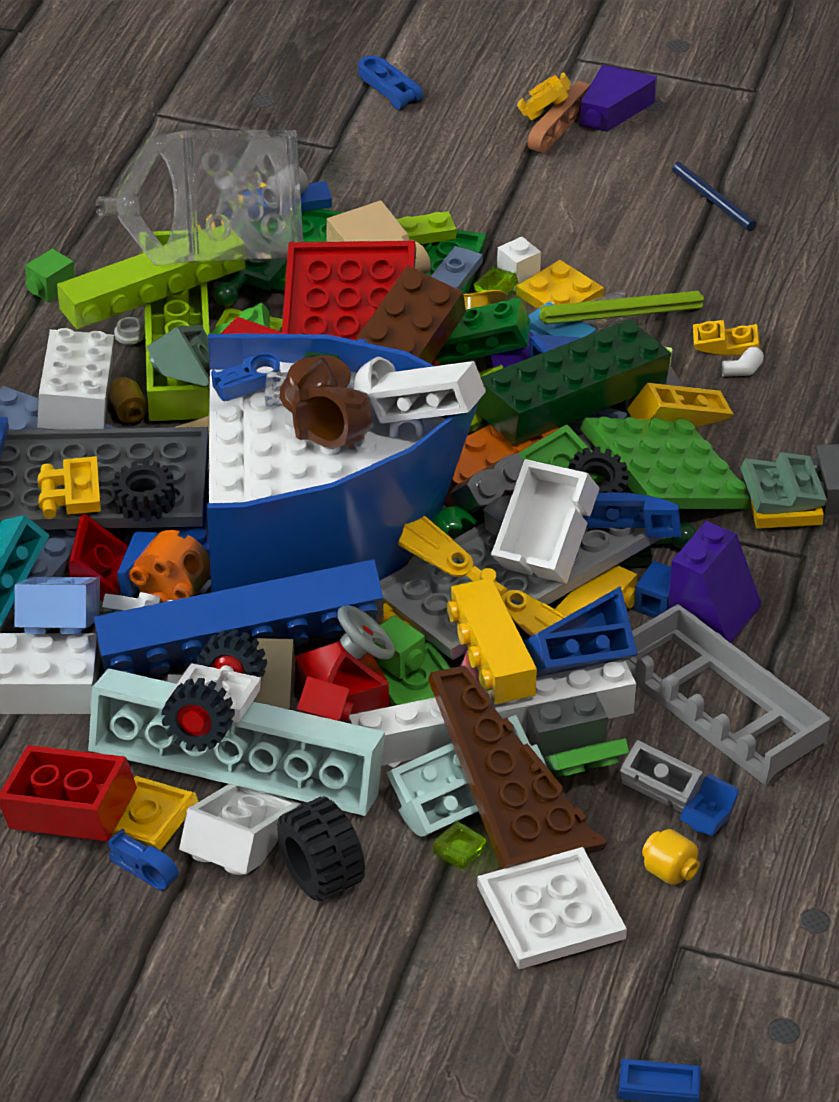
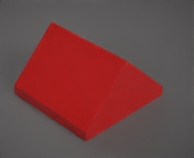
(97, 555)

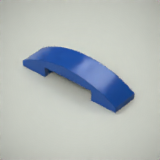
(631, 510)

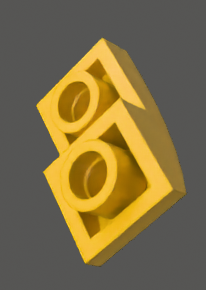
(716, 339)

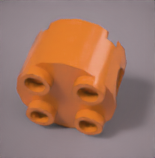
(171, 567)

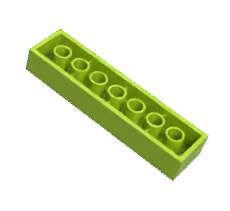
(169, 396)

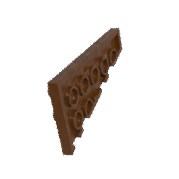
(510, 784)

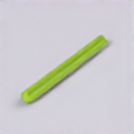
(621, 307)

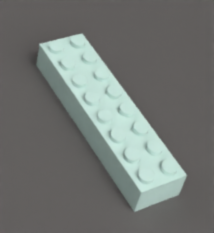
(265, 751)

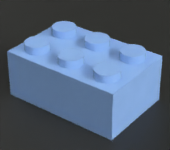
(57, 603)

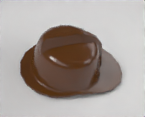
(311, 373)

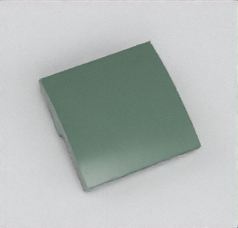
(784, 484)

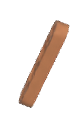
(557, 119)

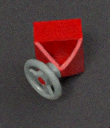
(351, 661)

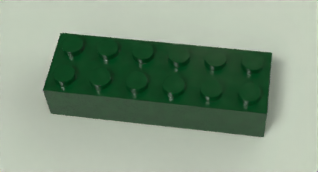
(572, 381)

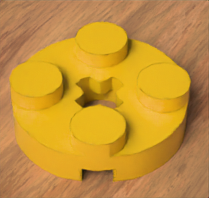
(548, 91)

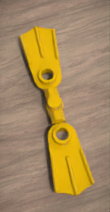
(439, 549)

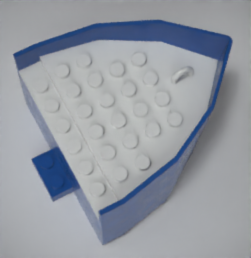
(309, 507)

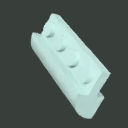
(436, 788)

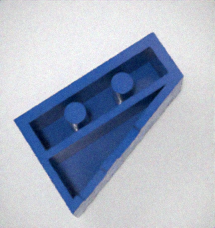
(585, 638)

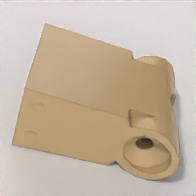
(373, 223)

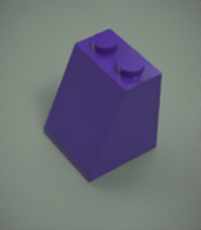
(714, 581)

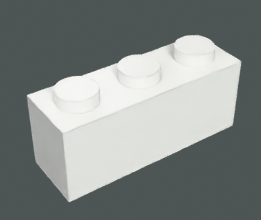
(427, 392)

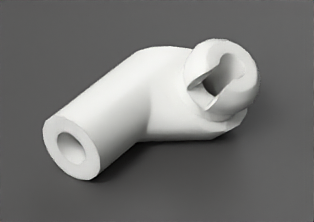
(746, 365)

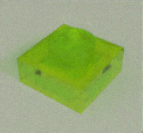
(497, 280)
(459, 845)

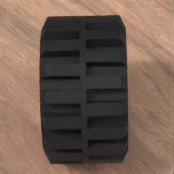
(320, 848)

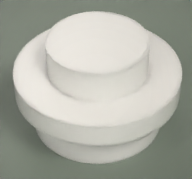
(129, 331)

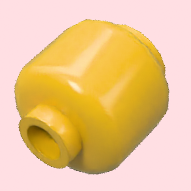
(671, 856)

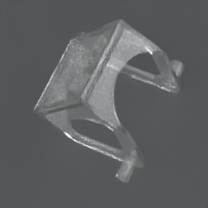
(230, 191)

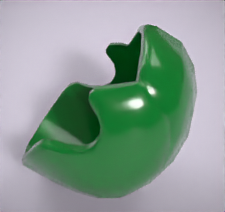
(454, 521)

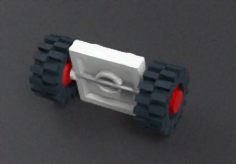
(215, 690)

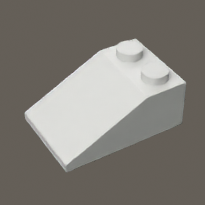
(234, 827)

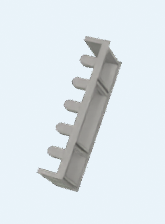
(743, 673)

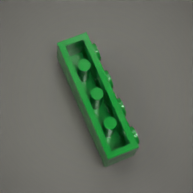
(487, 332)

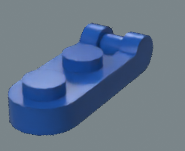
(389, 81)

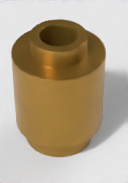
(128, 400)

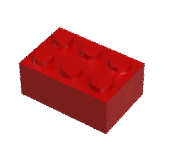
(67, 792)

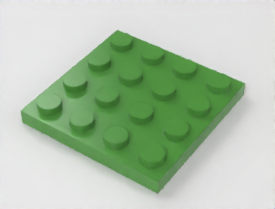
(669, 462)

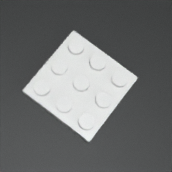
(551, 908)

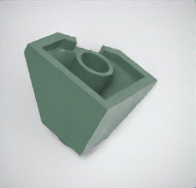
(182, 354)

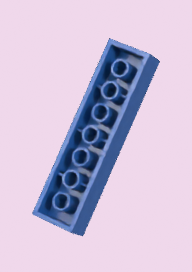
(284, 608)

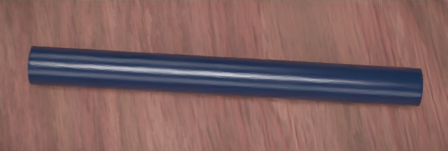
(714, 196)

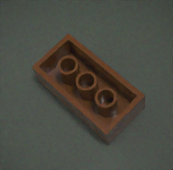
(416, 315)

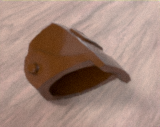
(331, 416)

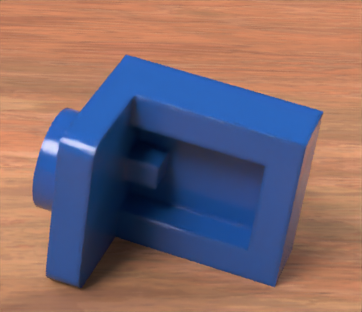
(711, 806)

